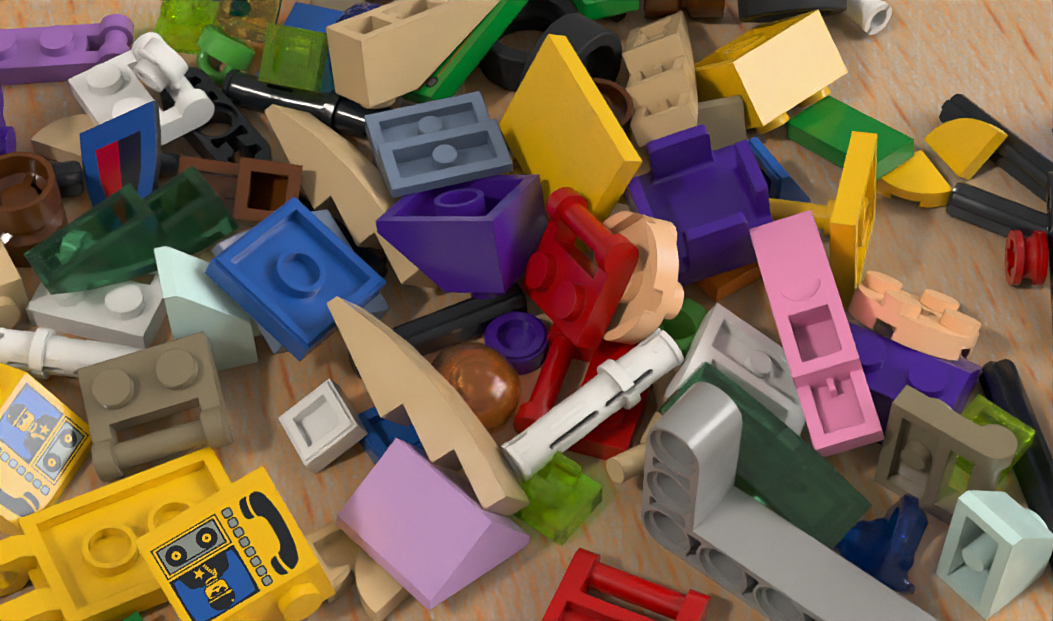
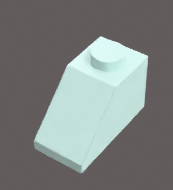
(199, 305)
(993, 550)

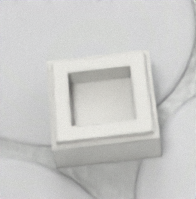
(322, 426)

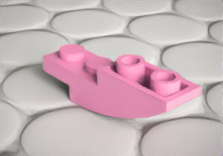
(815, 335)

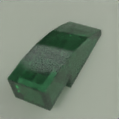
(120, 234)
(783, 468)

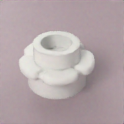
(159, 65)

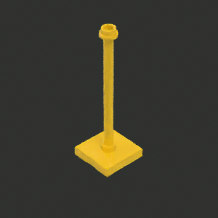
(845, 219)

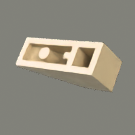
(398, 46)

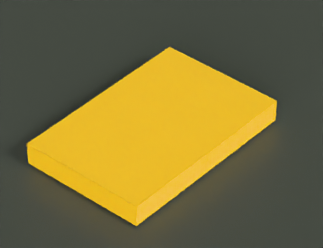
(568, 131)

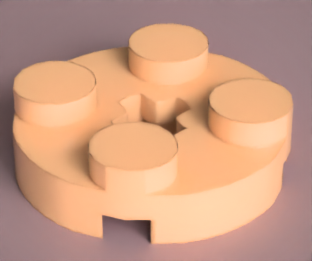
(654, 285)
(920, 323)

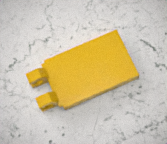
(85, 547)

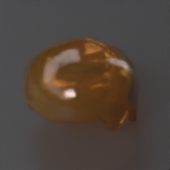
(483, 381)

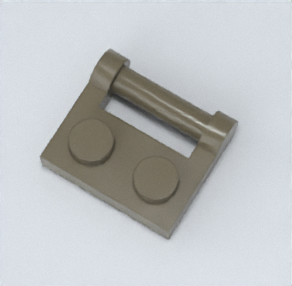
(151, 387)
(923, 447)

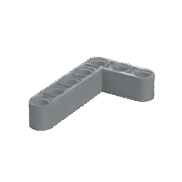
(736, 539)

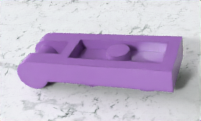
(61, 51)

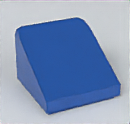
(778, 180)

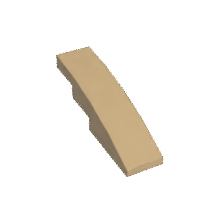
(661, 78)
(341, 181)
(415, 393)

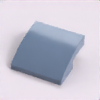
(436, 144)

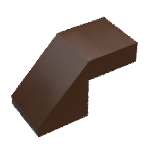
(249, 188)

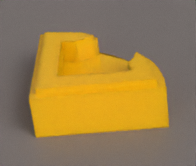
(965, 144)
(916, 181)

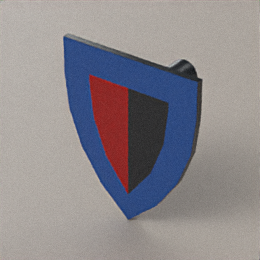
(126, 153)

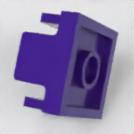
(706, 197)

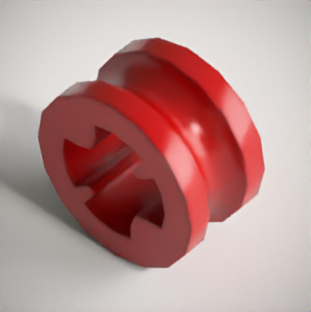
(1026, 257)

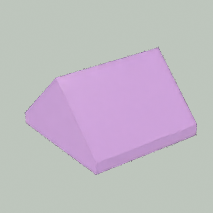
(426, 525)

